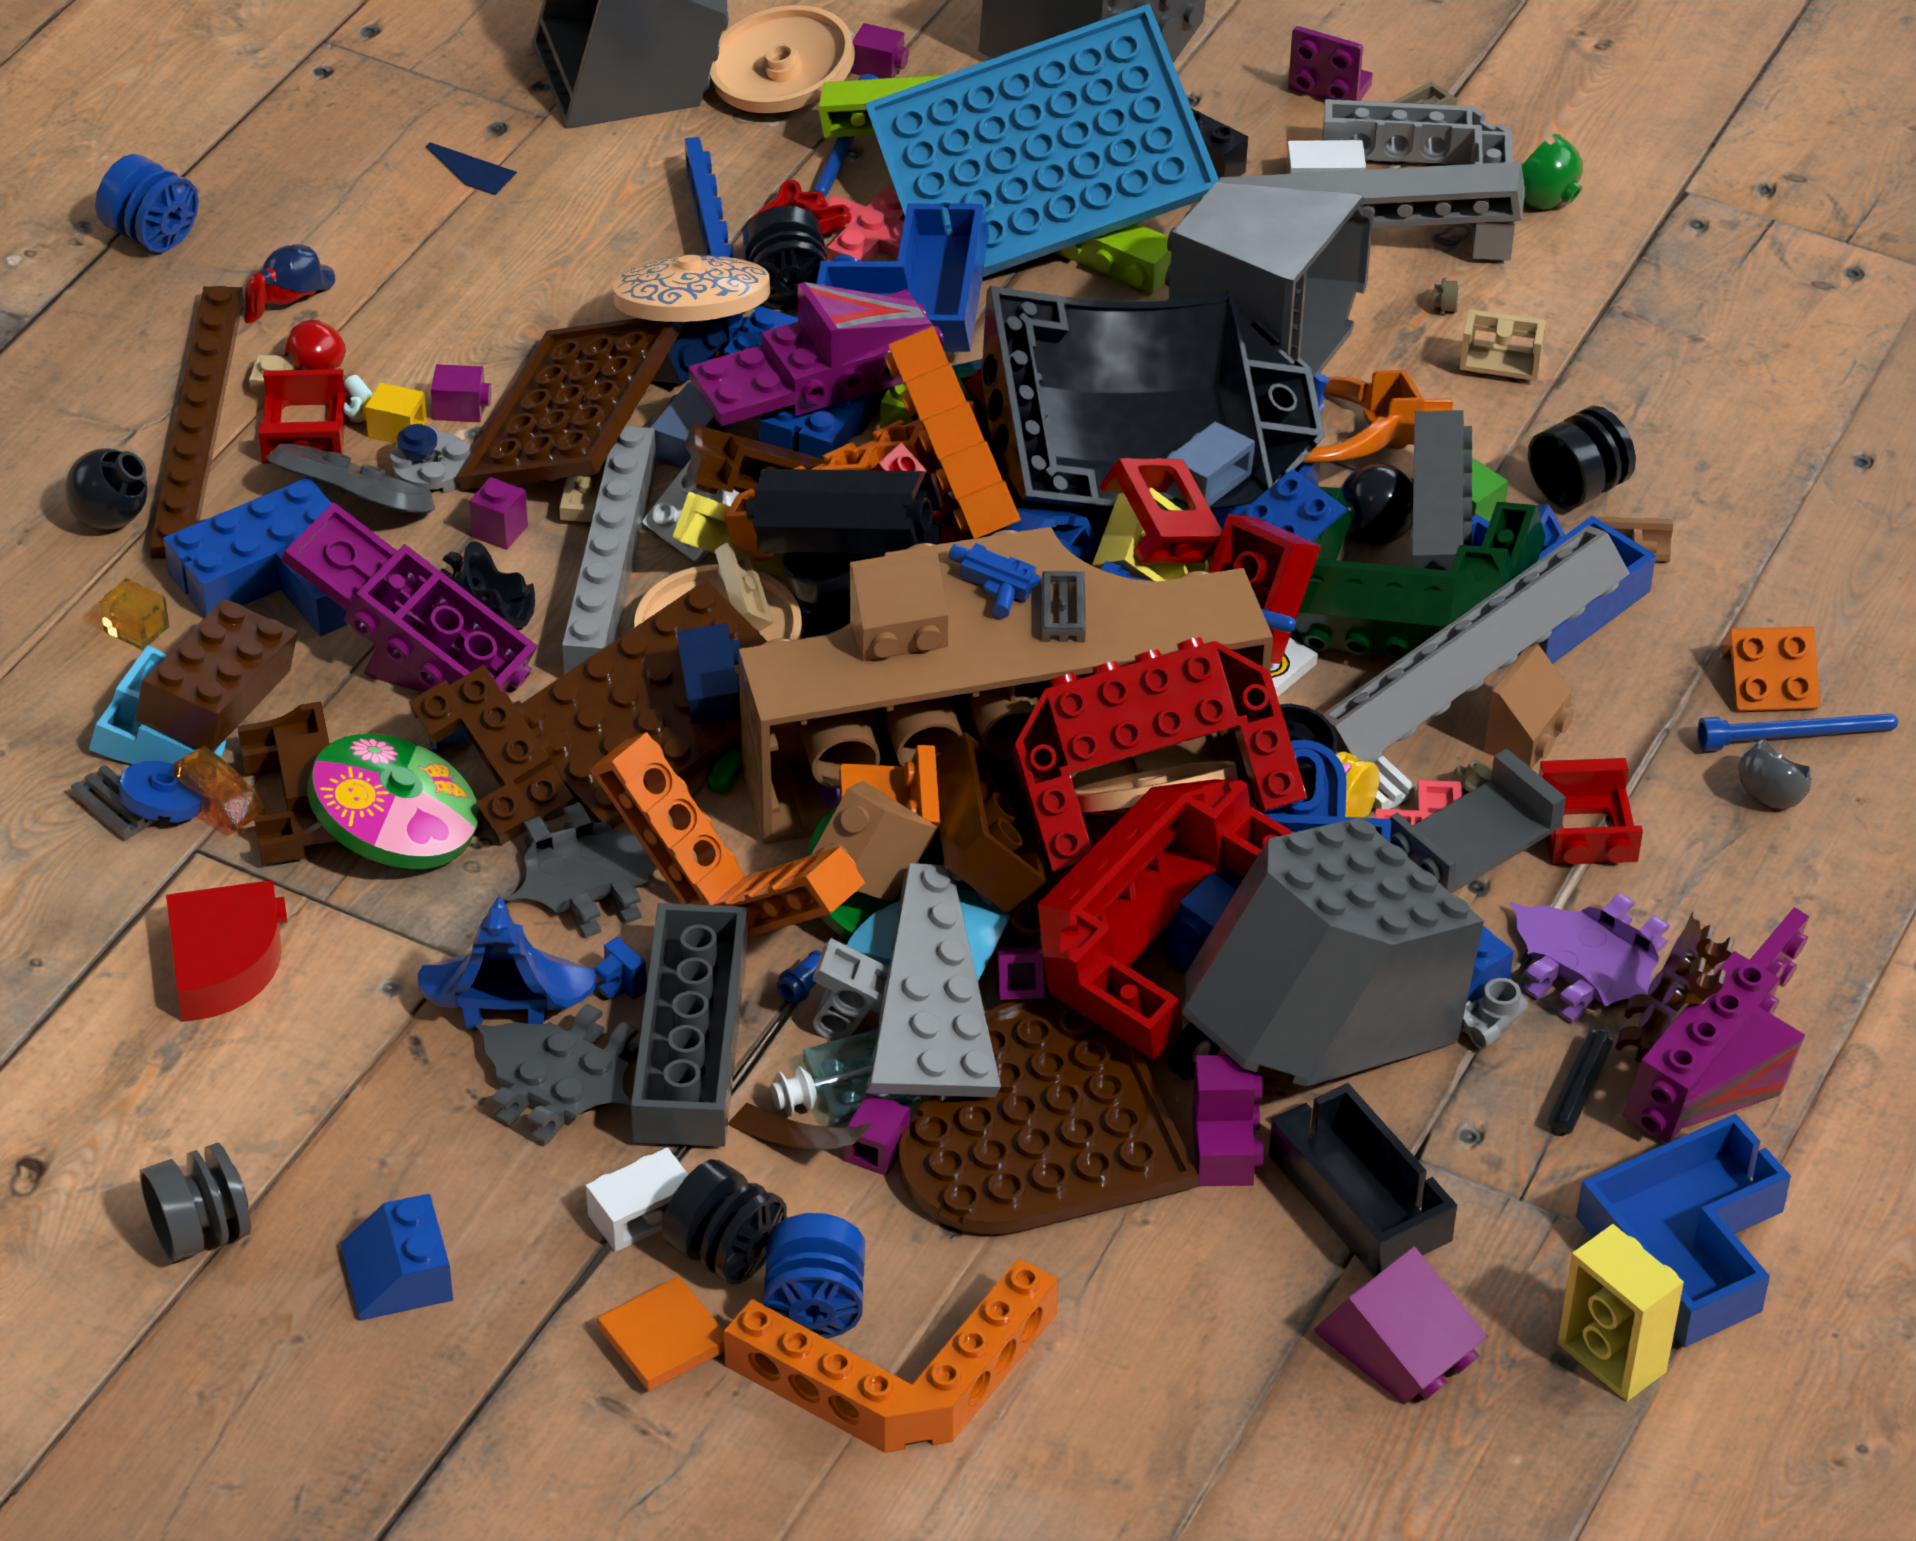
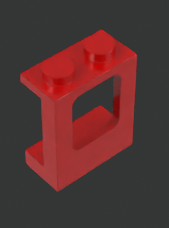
(303, 388)
(1170, 534)
(1593, 788)

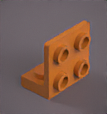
(1773, 668)
(909, 785)

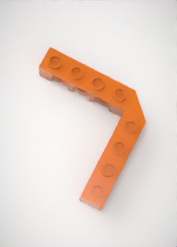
(772, 896)
(874, 1401)

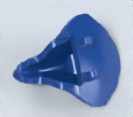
(505, 974)

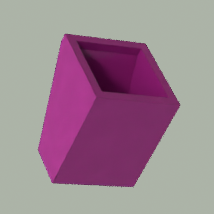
(1404, 1329)

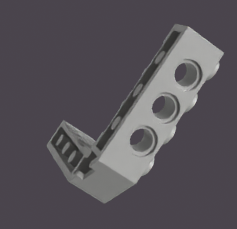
(1428, 136)

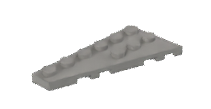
(931, 1007)

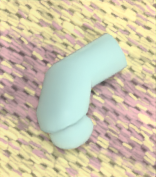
(358, 392)

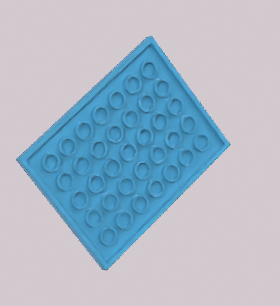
(1051, 139)

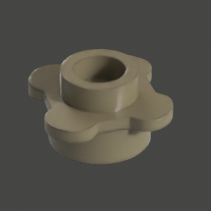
(1473, 775)

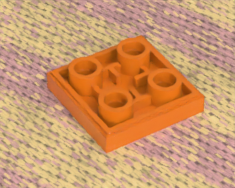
(663, 1333)

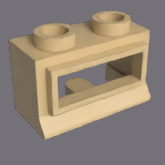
(1501, 356)

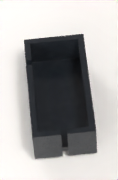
(1361, 1179)

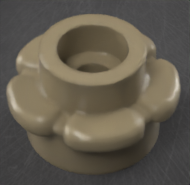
(1446, 296)

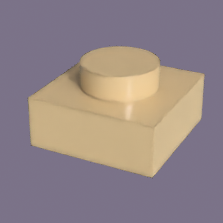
(268, 363)

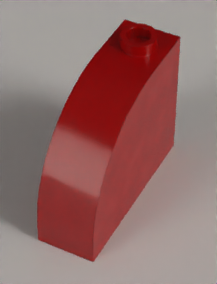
(224, 945)

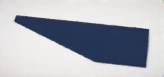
(472, 170)

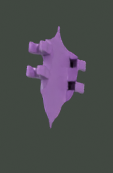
(1591, 951)

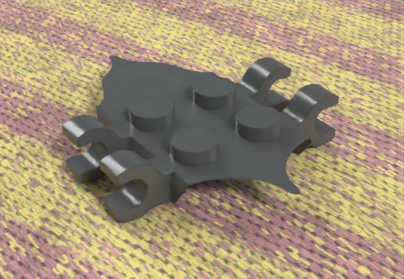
(583, 866)
(557, 1069)

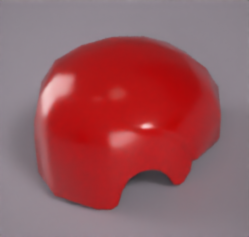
(315, 346)

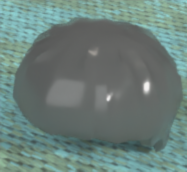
(1773, 778)

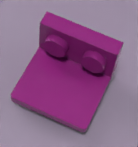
(1327, 66)

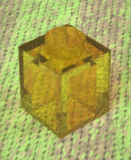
(134, 614)

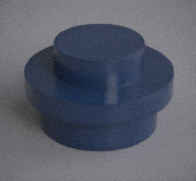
(417, 442)

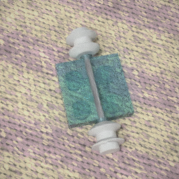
(835, 1073)

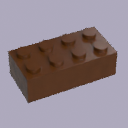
(216, 676)
(986, 825)

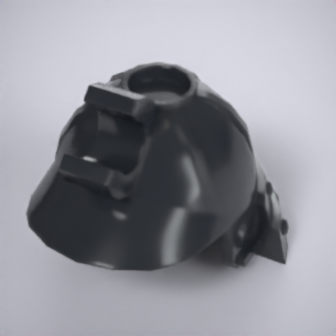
(500, 592)

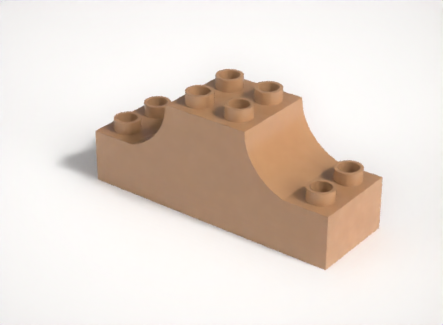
(821, 706)

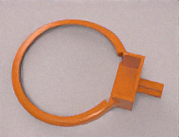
(1389, 412)

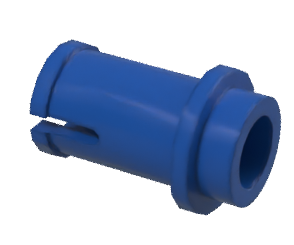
(796, 982)

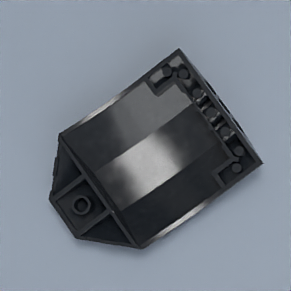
(1116, 380)

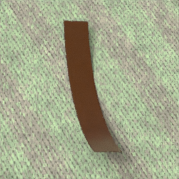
(793, 1133)

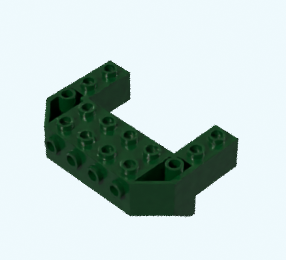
(1400, 607)

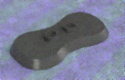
(363, 481)

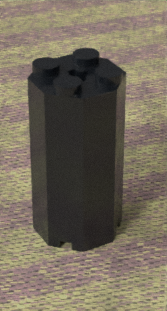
(843, 511)

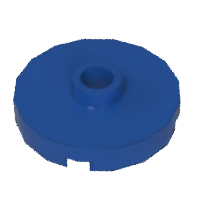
(152, 792)

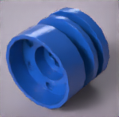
(146, 203)
(816, 1272)

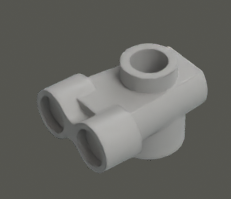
(1494, 1012)

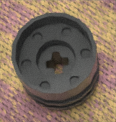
(205, 1198)

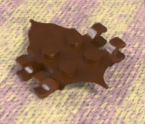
(1683, 980)

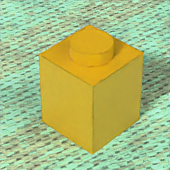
(392, 410)

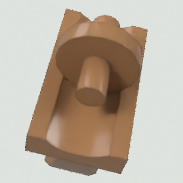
(1650, 533)

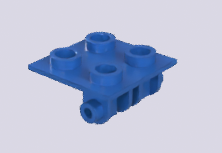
(1296, 506)

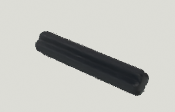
(1580, 1082)

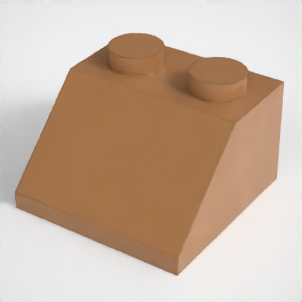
(898, 604)
(1528, 708)
(878, 837)

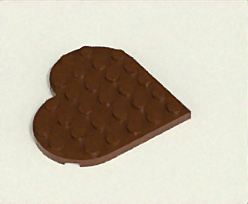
(1061, 1138)

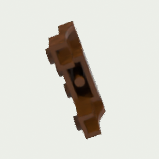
(735, 462)
(506, 746)
(292, 747)

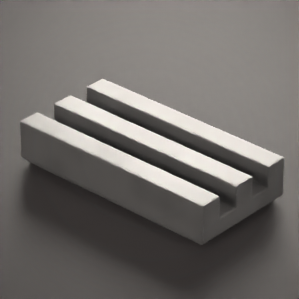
(1063, 628)
(107, 786)

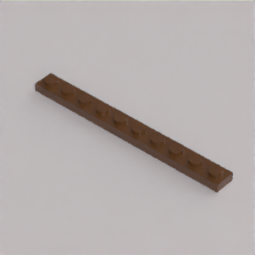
(198, 414)

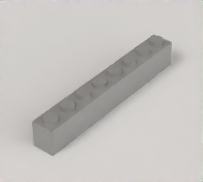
(1419, 193)
(611, 546)
(1477, 644)

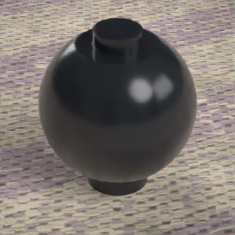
(106, 488)
(1379, 503)

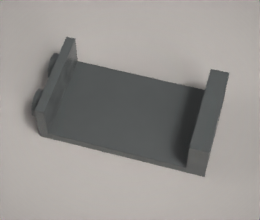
(1483, 825)

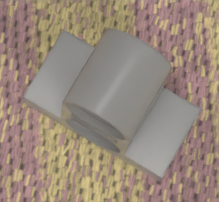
(851, 989)

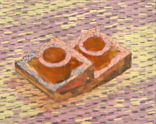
(224, 790)

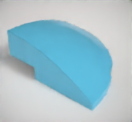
(129, 741)
(982, 923)

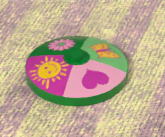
(392, 801)

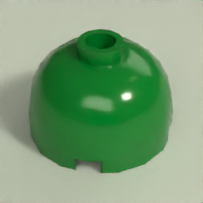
(1552, 174)

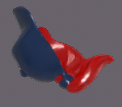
(286, 277)

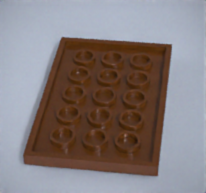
(570, 402)
(635, 690)

